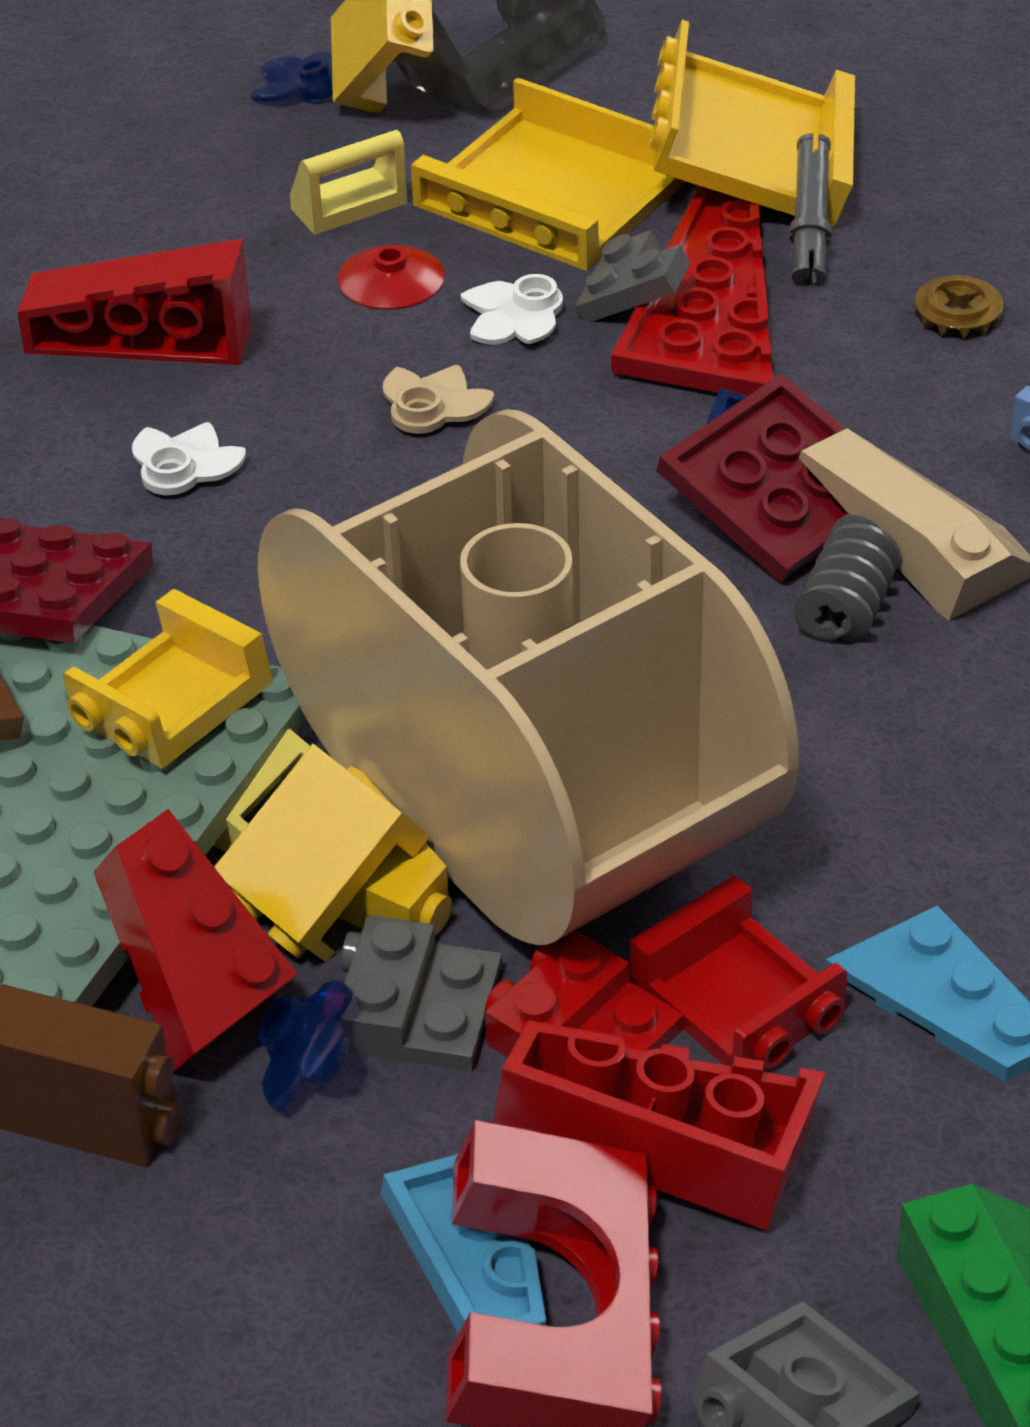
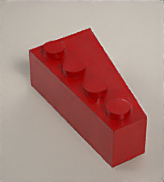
(143, 307)
(706, 1127)

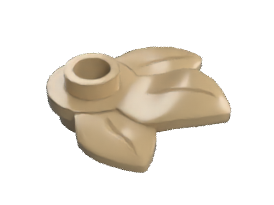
(432, 401)

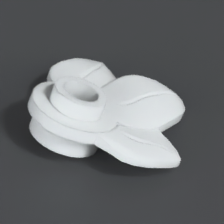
(514, 310)
(182, 461)

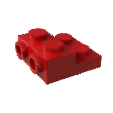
(581, 989)

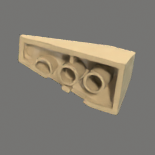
(945, 544)

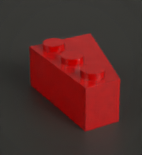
(187, 936)

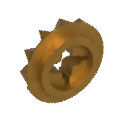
(959, 291)

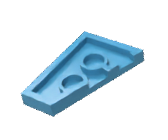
(946, 986)
(463, 1264)

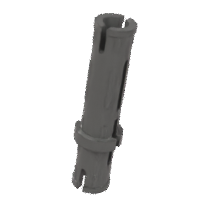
(811, 229)

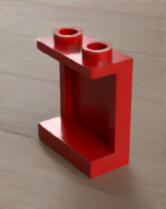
(735, 979)

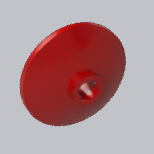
(391, 277)

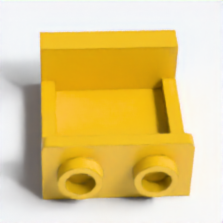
(367, 39)
(174, 684)
(314, 851)

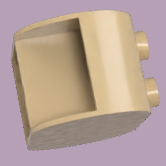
(534, 678)

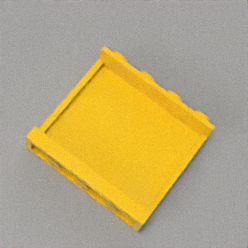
(743, 128)
(550, 177)

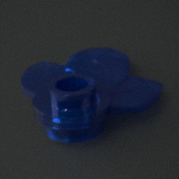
(295, 75)
(304, 1041)

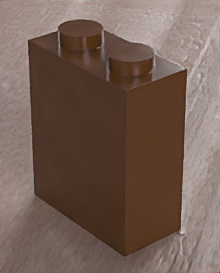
(85, 1077)

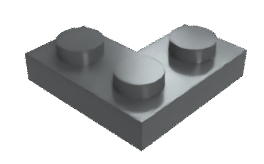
(631, 275)

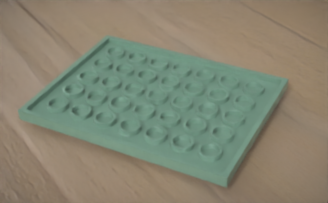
(80, 795)

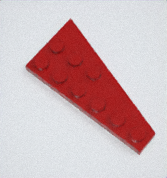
(717, 319)

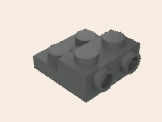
(416, 995)
(799, 1375)

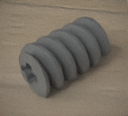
(848, 581)

